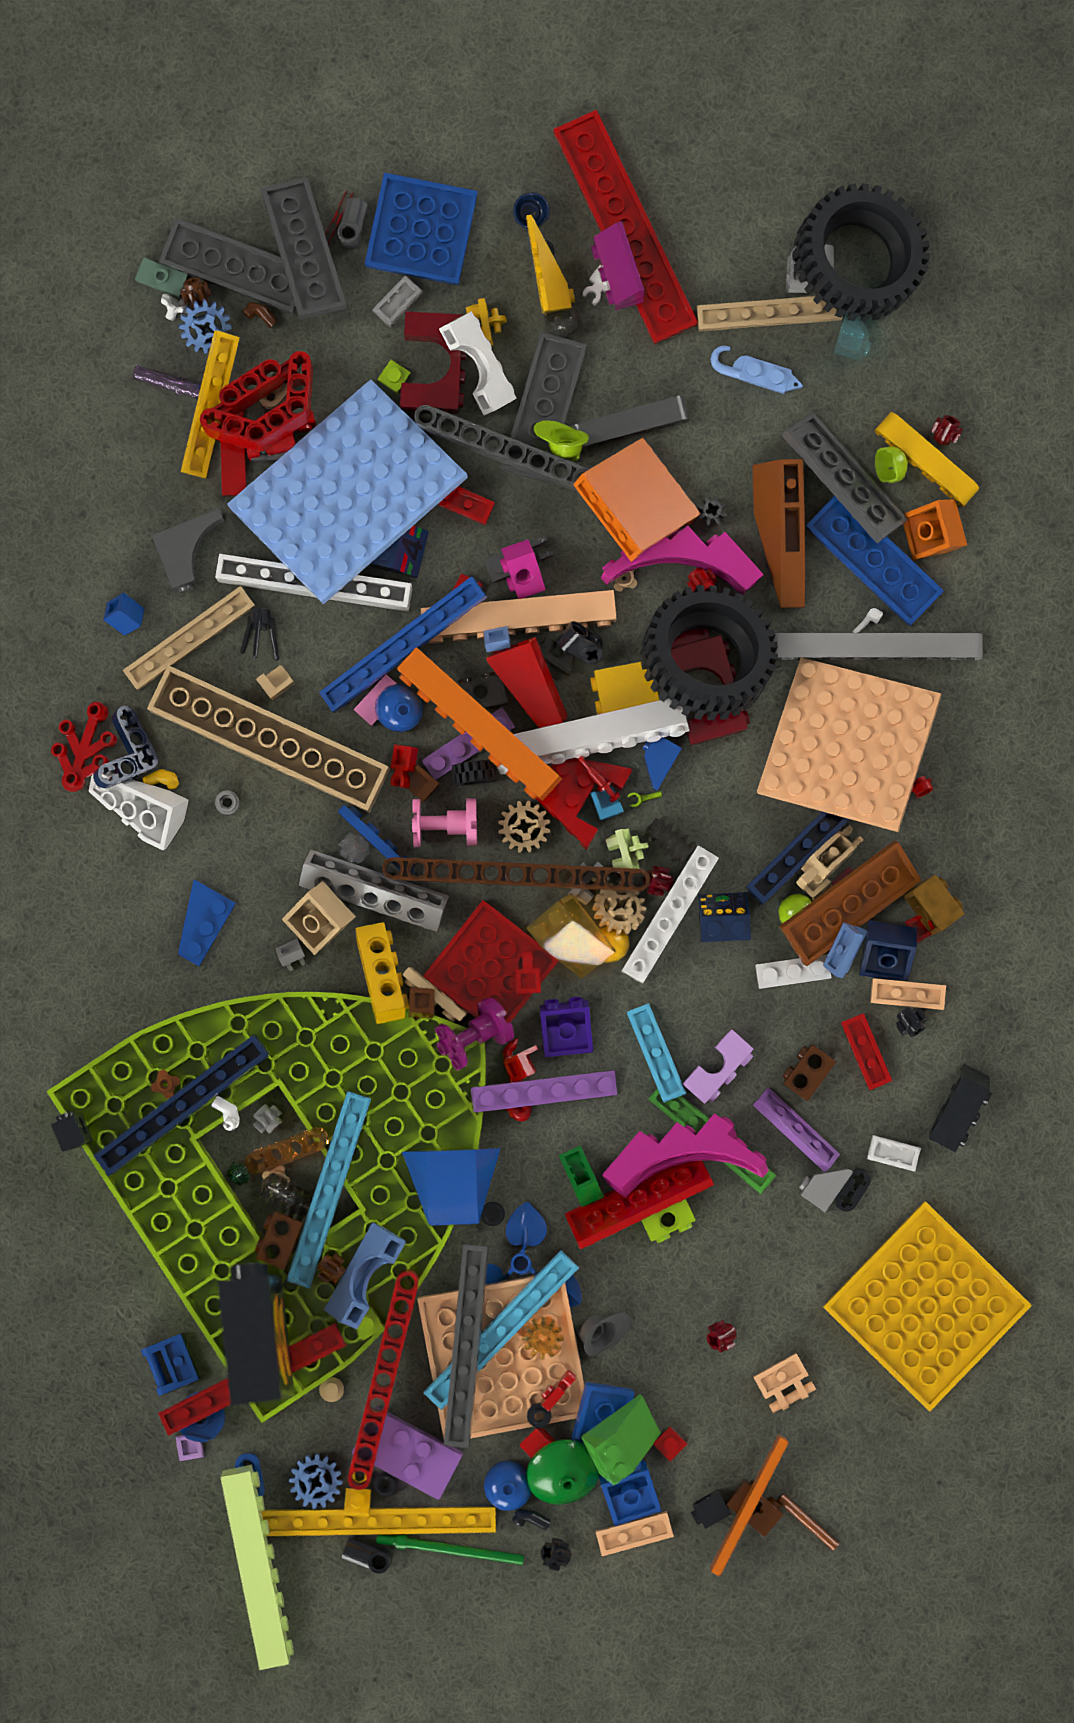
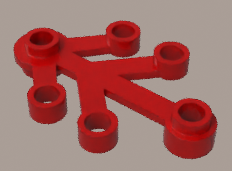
(83, 750)

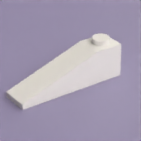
(147, 808)

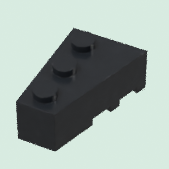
(961, 1109)

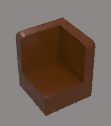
(422, 784)
(421, 1003)

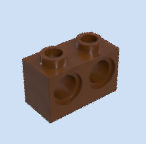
(813, 1076)
(285, 1242)

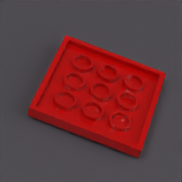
(484, 960)

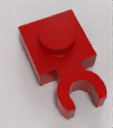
(403, 761)
(553, 1393)

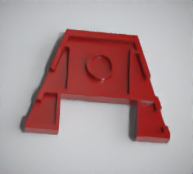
(573, 791)

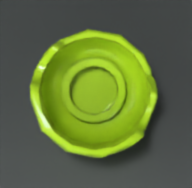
(890, 457)
(792, 905)

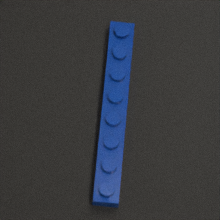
(402, 644)

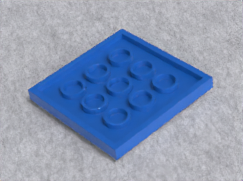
(421, 229)

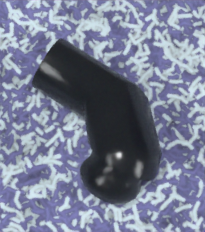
(533, 1517)

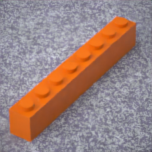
(479, 724)

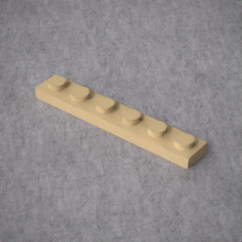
(762, 313)
(189, 638)

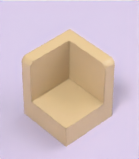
(276, 682)

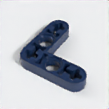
(133, 758)

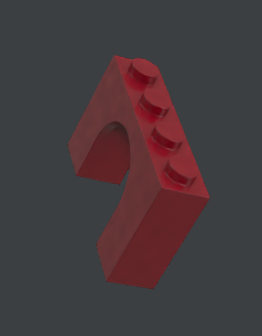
(446, 392)
(712, 657)

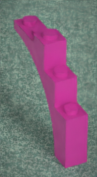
(687, 548)
(681, 1144)

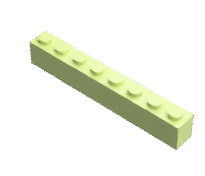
(256, 1567)

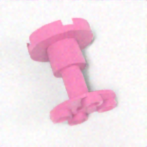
(455, 822)

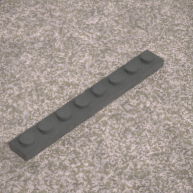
(466, 1346)

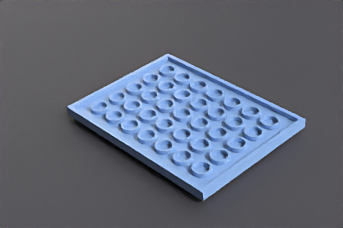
(347, 491)

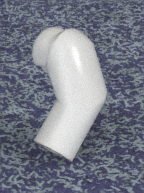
(229, 1111)

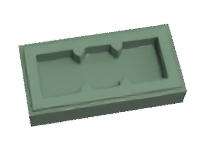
(161, 277)

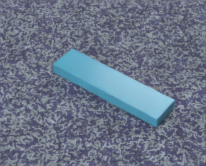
(656, 1053)

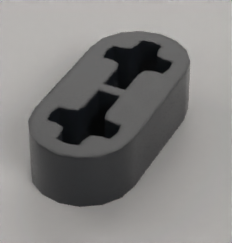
(857, 1193)

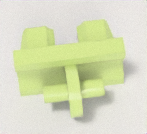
(630, 849)

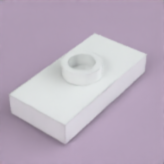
(893, 1153)

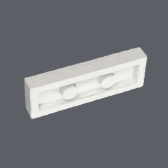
(791, 972)

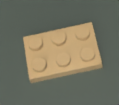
(452, 1009)

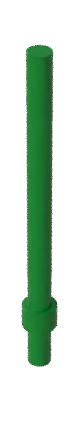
(402, 1542)

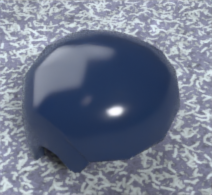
(529, 203)

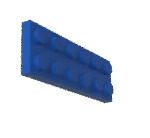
(879, 566)

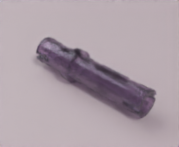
(164, 381)

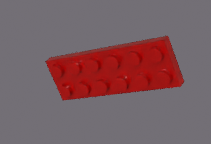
(649, 1197)

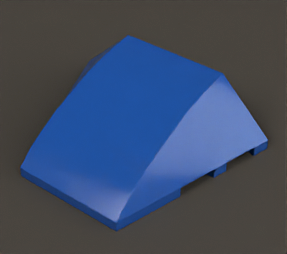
(452, 1183)

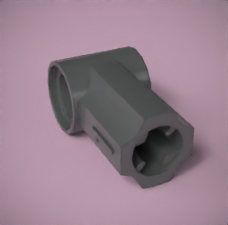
(352, 222)

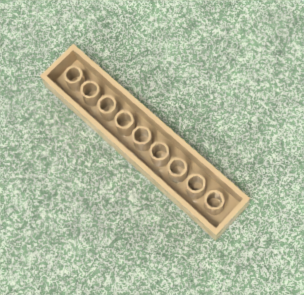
(268, 738)

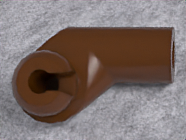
(260, 310)

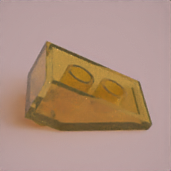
(571, 936)

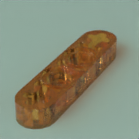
(286, 1150)

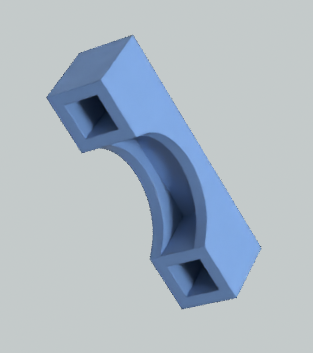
(349, 1299)

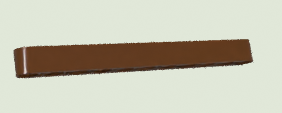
(504, 869)

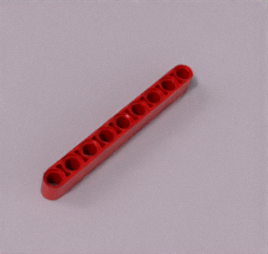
(383, 1391)

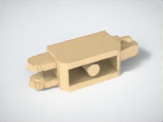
(828, 858)

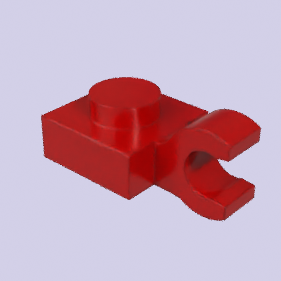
(527, 978)

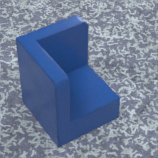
(123, 614)

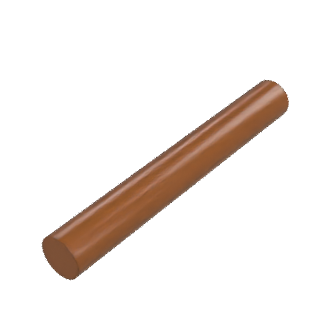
(808, 1522)

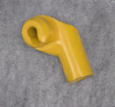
(162, 776)

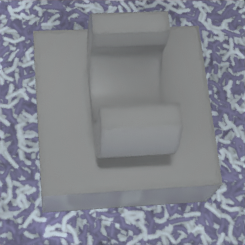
(289, 953)

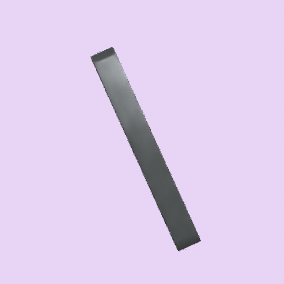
(501, 454)

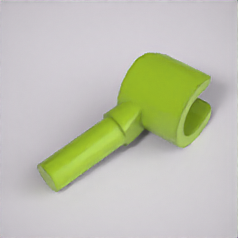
(642, 798)

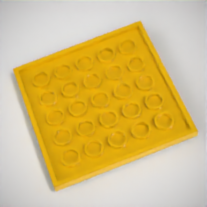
(927, 1306)

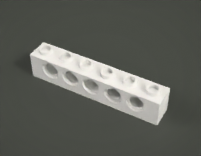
(670, 914)

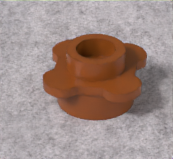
(163, 1077)

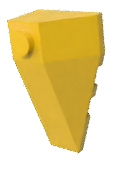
(550, 281)

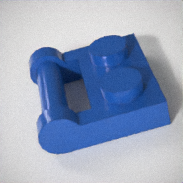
(177, 1360)

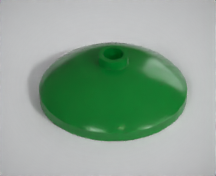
(561, 1463)

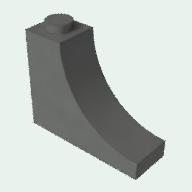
(179, 546)

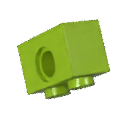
(682, 1222)

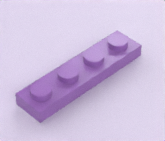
(458, 750)
(796, 1129)

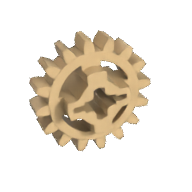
(539, 823)
(620, 918)

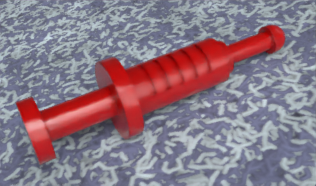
(603, 784)

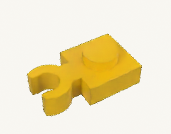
(357, 1501)

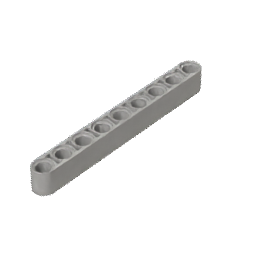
(881, 645)

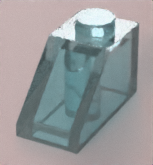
(852, 340)

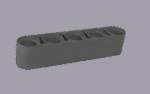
(634, 421)

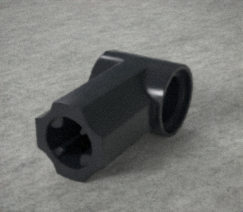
(364, 1553)

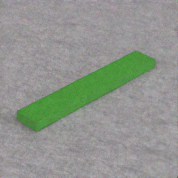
(685, 1113)

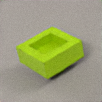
(393, 376)
(369, 1324)

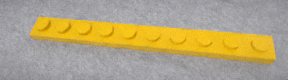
(381, 1521)

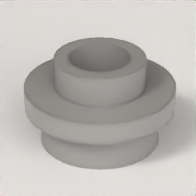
(221, 797)

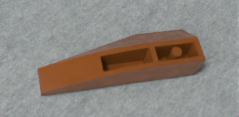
(781, 526)

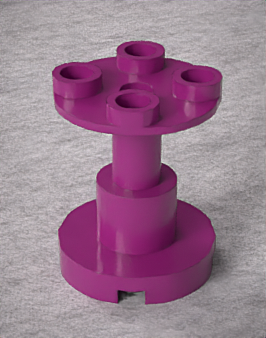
(486, 1026)

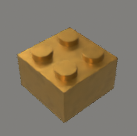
(935, 904)

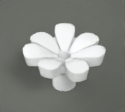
(173, 306)

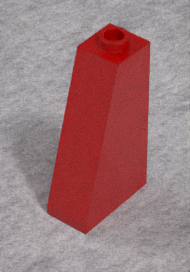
(530, 681)

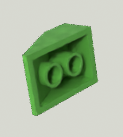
(622, 1440)

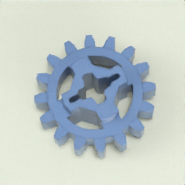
(195, 321)
(326, 1486)

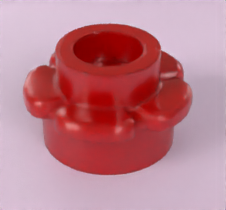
(922, 787)

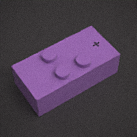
(413, 1455)

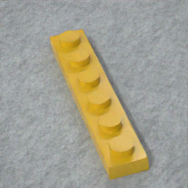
(215, 377)

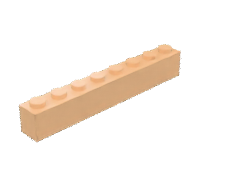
(533, 614)

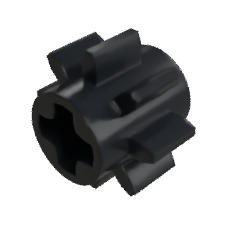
(911, 1021)
(555, 1554)

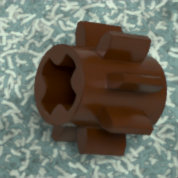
(195, 291)
(330, 1268)

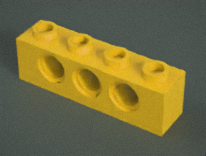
(384, 1007)

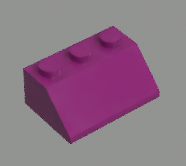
(618, 267)

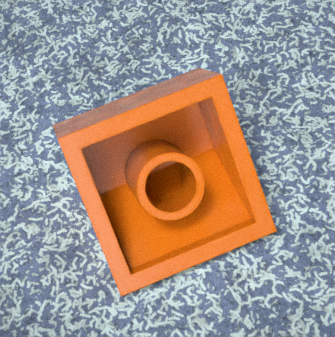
(934, 529)

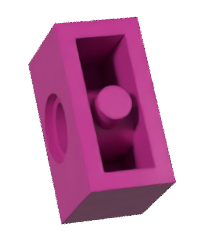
(520, 557)

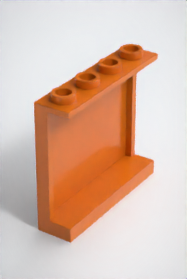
(636, 498)

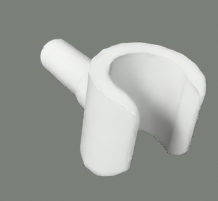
(873, 615)

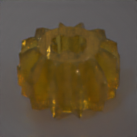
(545, 1329)

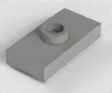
(397, 301)

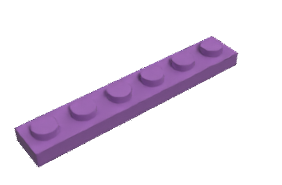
(543, 1091)

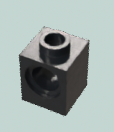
(710, 1509)

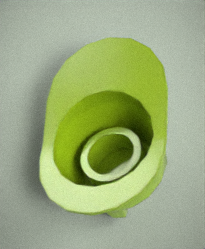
(562, 439)

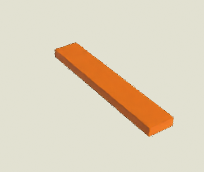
(749, 1505)

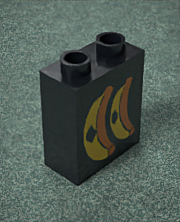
(255, 1335)

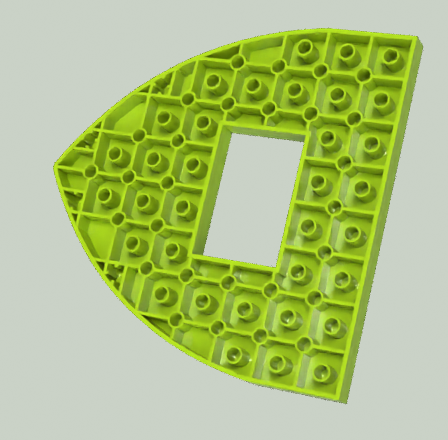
(318, 1053)

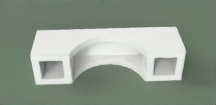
(466, 336)

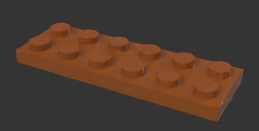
(851, 902)

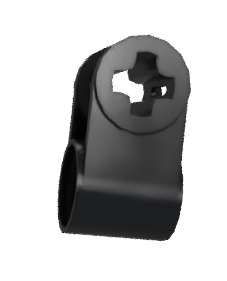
(581, 643)

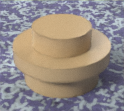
(331, 1389)

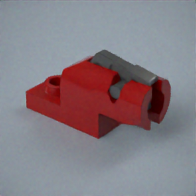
(281, 447)

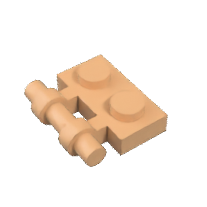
(779, 1377)

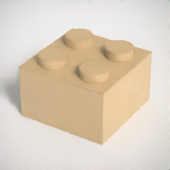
(318, 917)

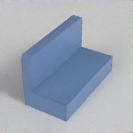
(844, 949)

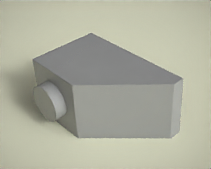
(824, 1187)

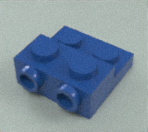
(632, 1496)

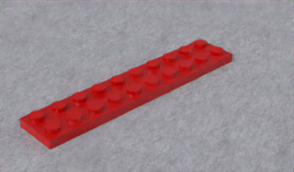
(615, 200)

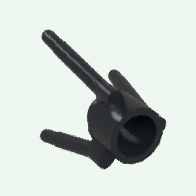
(259, 621)

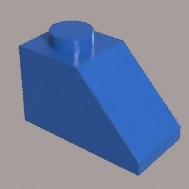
(659, 759)

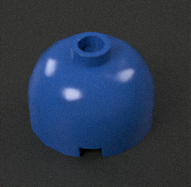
(399, 708)
(507, 1485)

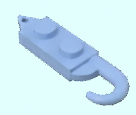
(756, 372)

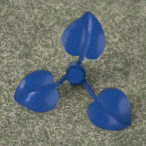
(524, 1229)

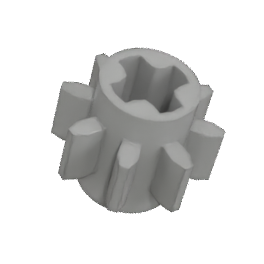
(267, 1119)

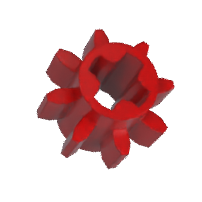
(701, 577)

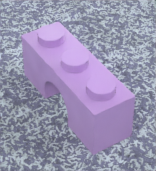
(734, 1052)

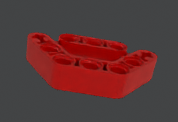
(226, 412)

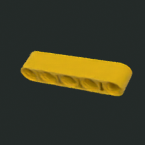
(927, 458)

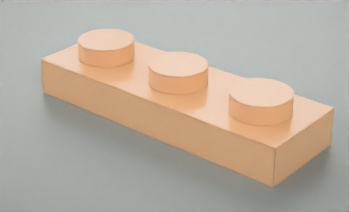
(908, 994)
(634, 1533)

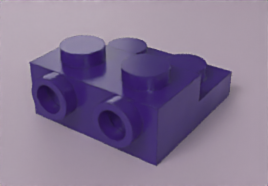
(566, 1027)

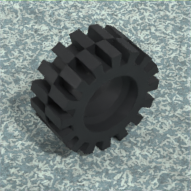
(474, 772)

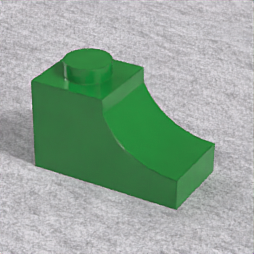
(581, 1176)

